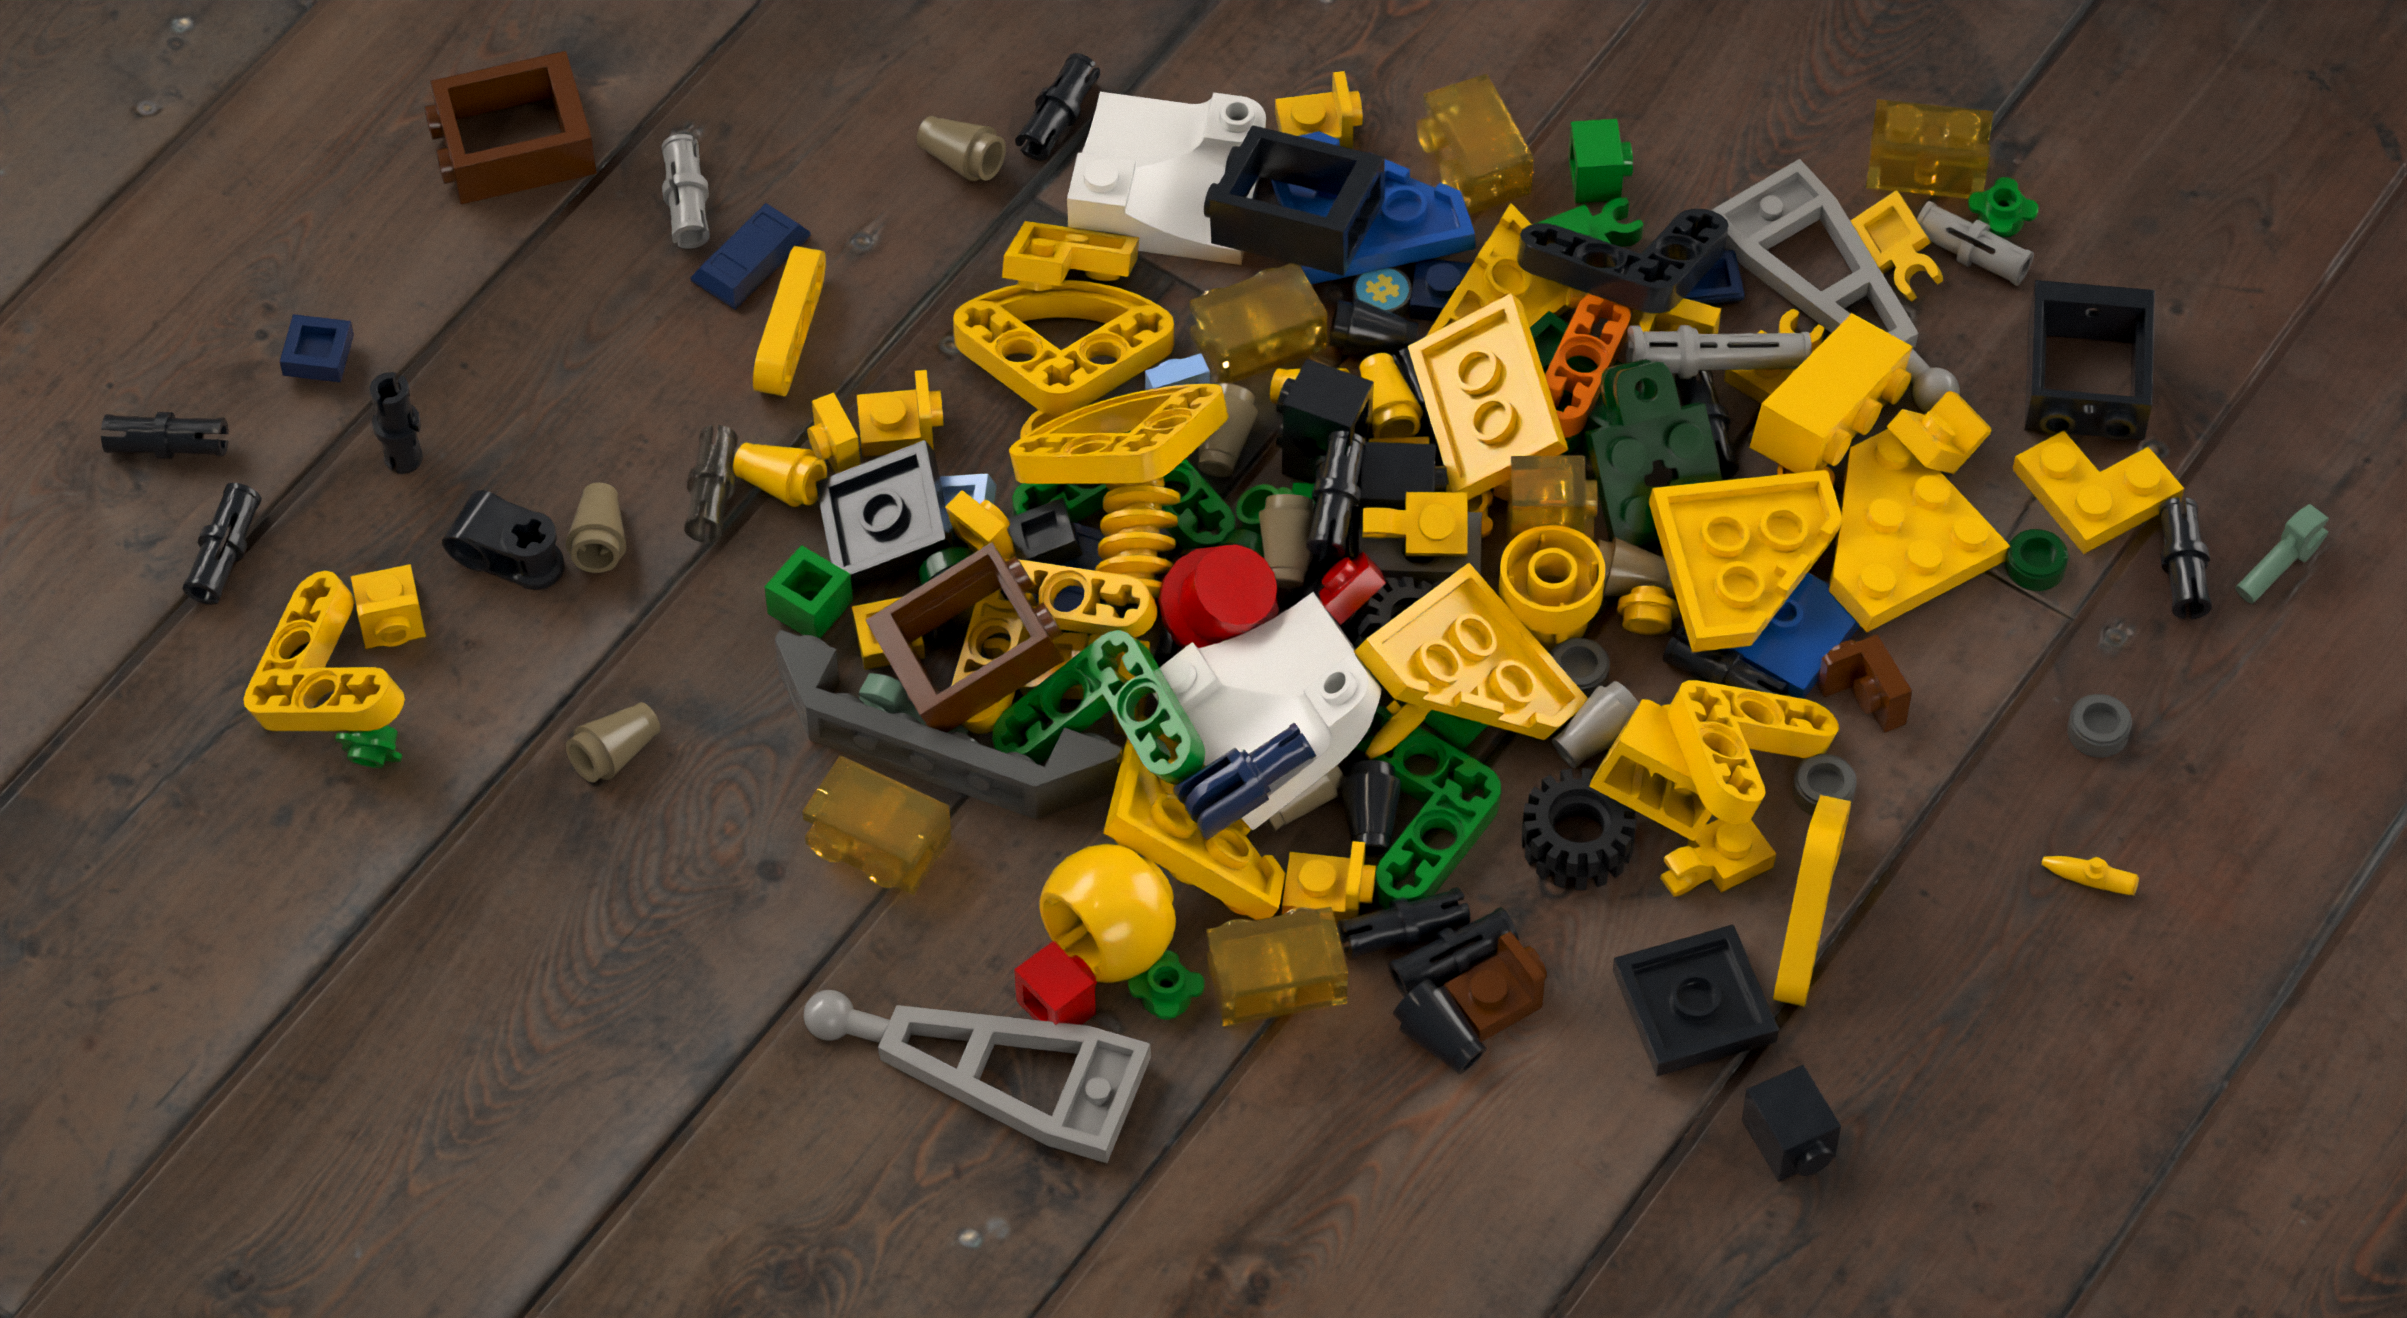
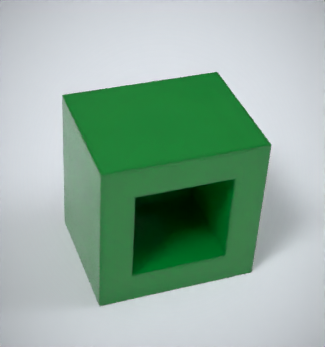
(1598, 160)
(808, 593)

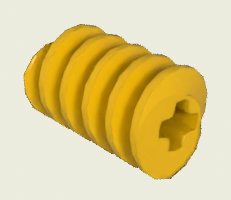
(1134, 532)

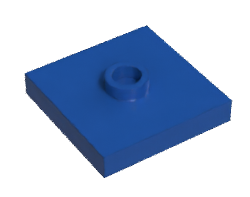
(1800, 636)

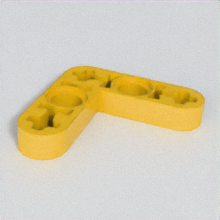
(998, 616)
(318, 617)
(1737, 722)
(1810, 899)

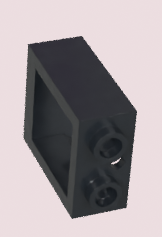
(1288, 233)
(2120, 316)

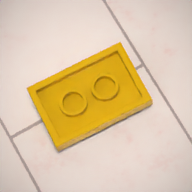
(1486, 395)

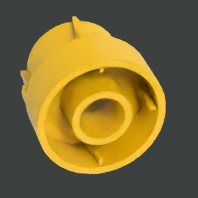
(1552, 582)

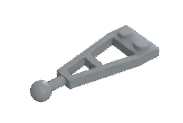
(1785, 206)
(1092, 1100)

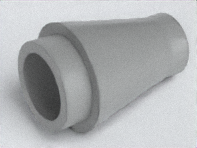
(1595, 724)

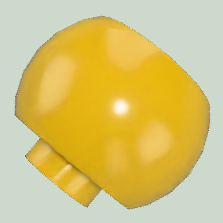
(1109, 910)

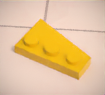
(1498, 274)

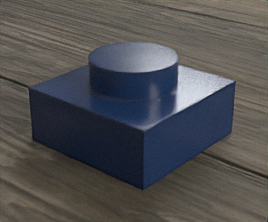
(1434, 285)
(316, 348)

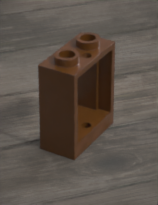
(518, 164)
(943, 599)

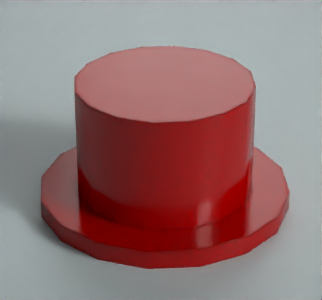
(1217, 595)

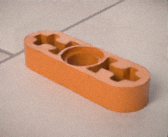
(1580, 342)

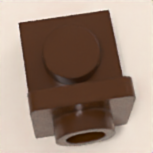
(1874, 678)
(1501, 988)

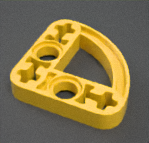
(1065, 379)
(1093, 444)

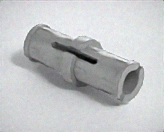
(685, 191)
(2007, 261)

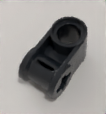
(505, 541)

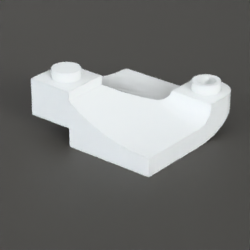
(1152, 169)
(1277, 676)

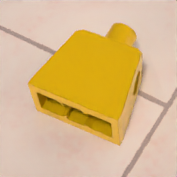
(1651, 774)

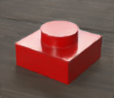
(1350, 586)

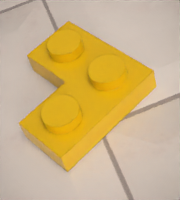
(1046, 253)
(2094, 503)

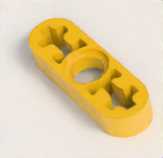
(789, 321)

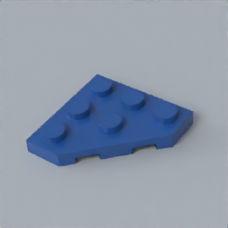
(1410, 226)

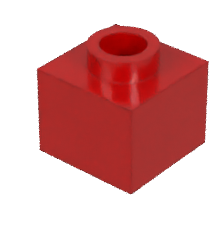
(1056, 987)

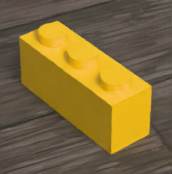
(1832, 397)

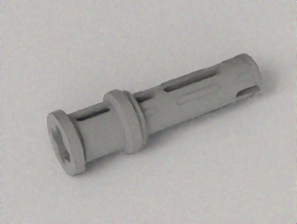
(1688, 352)

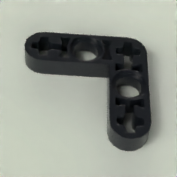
(1642, 281)

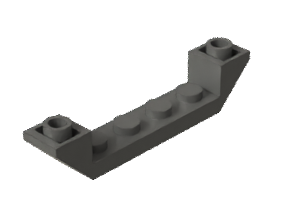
(1075, 773)

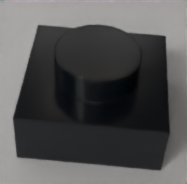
(1045, 534)

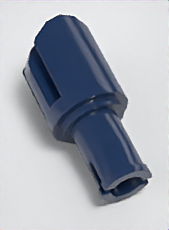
(1240, 780)

